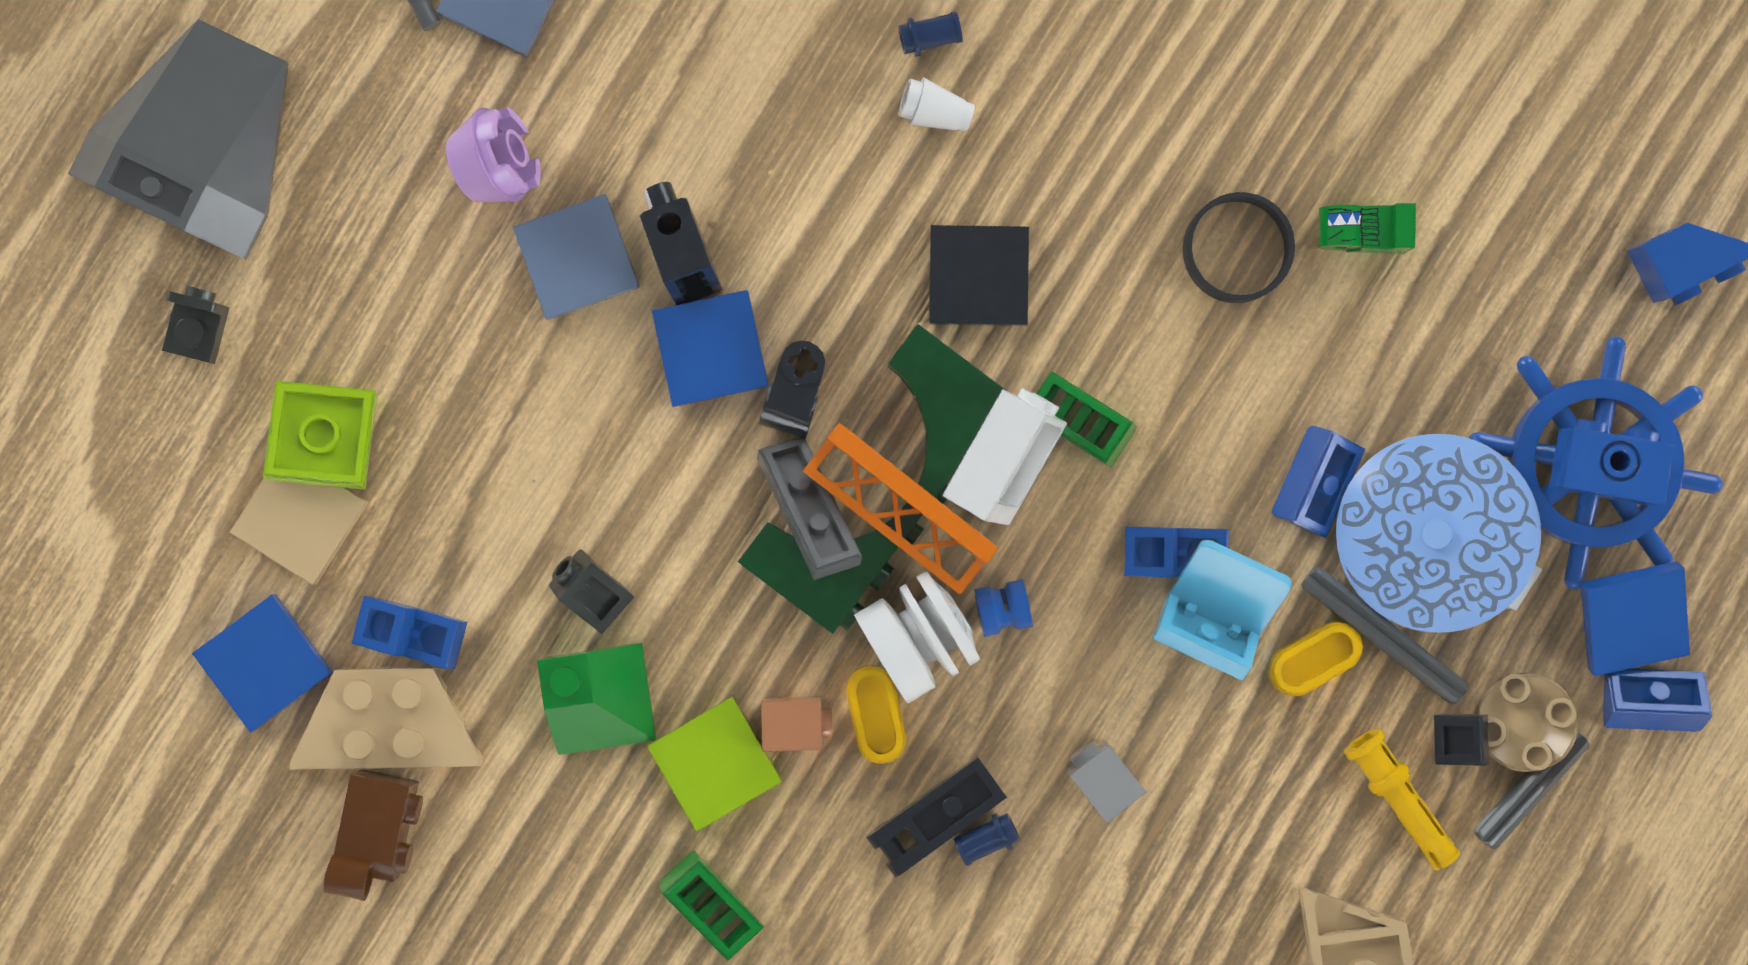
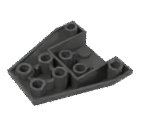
(195, 139)

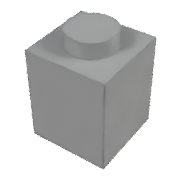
(1104, 779)

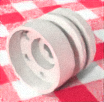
(917, 636)

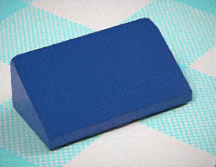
(1317, 480)
(1656, 700)

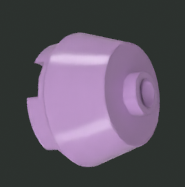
(492, 158)

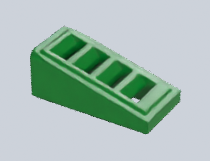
(1120, 436)
(682, 875)

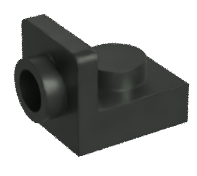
(195, 325)
(589, 590)

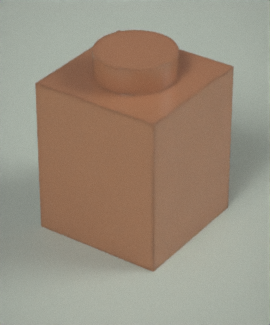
(794, 723)

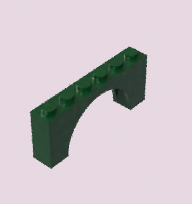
(953, 406)

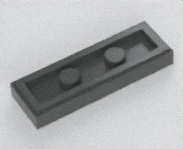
(809, 509)

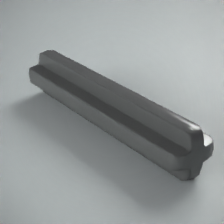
(1524, 797)

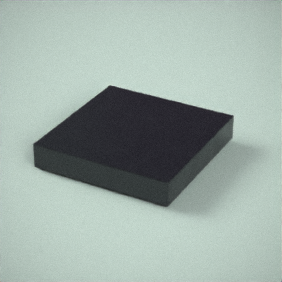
(979, 275)

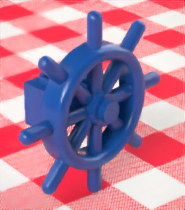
(1628, 468)

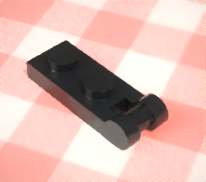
(938, 815)

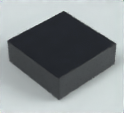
(1461, 739)

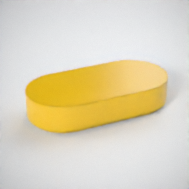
(1315, 658)
(876, 714)

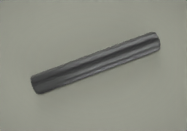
(1384, 635)

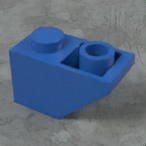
(1685, 257)

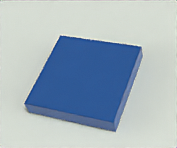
(710, 348)
(1635, 618)
(262, 663)

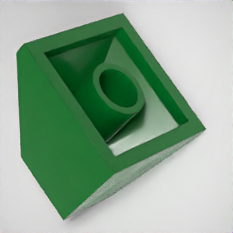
(597, 698)

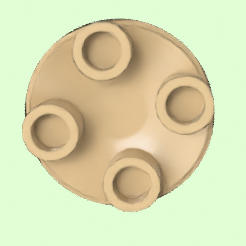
(1529, 722)

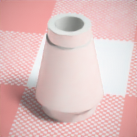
(934, 107)

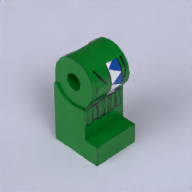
(1368, 228)

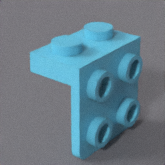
(1221, 608)

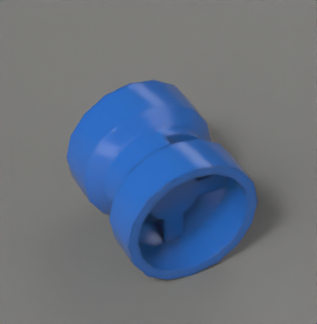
(991, 607)

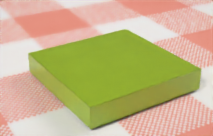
(320, 435)
(714, 763)

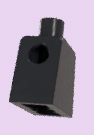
(678, 245)

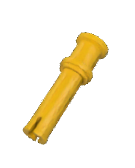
(1391, 781)

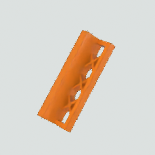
(910, 492)

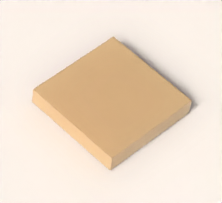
(299, 524)

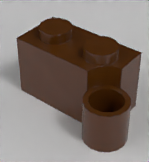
(373, 833)

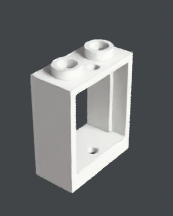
(1006, 456)

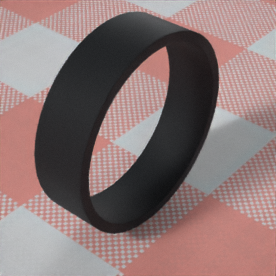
(1276, 214)

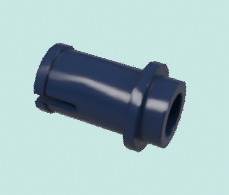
(930, 33)
(987, 839)

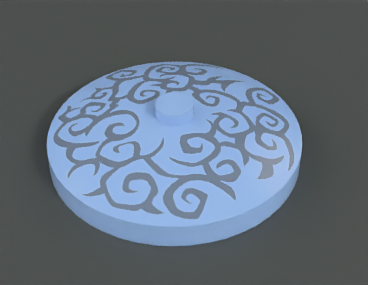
(1438, 533)

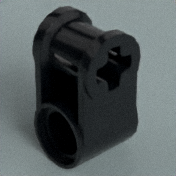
(793, 398)

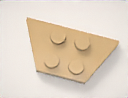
(385, 723)
(1351, 934)

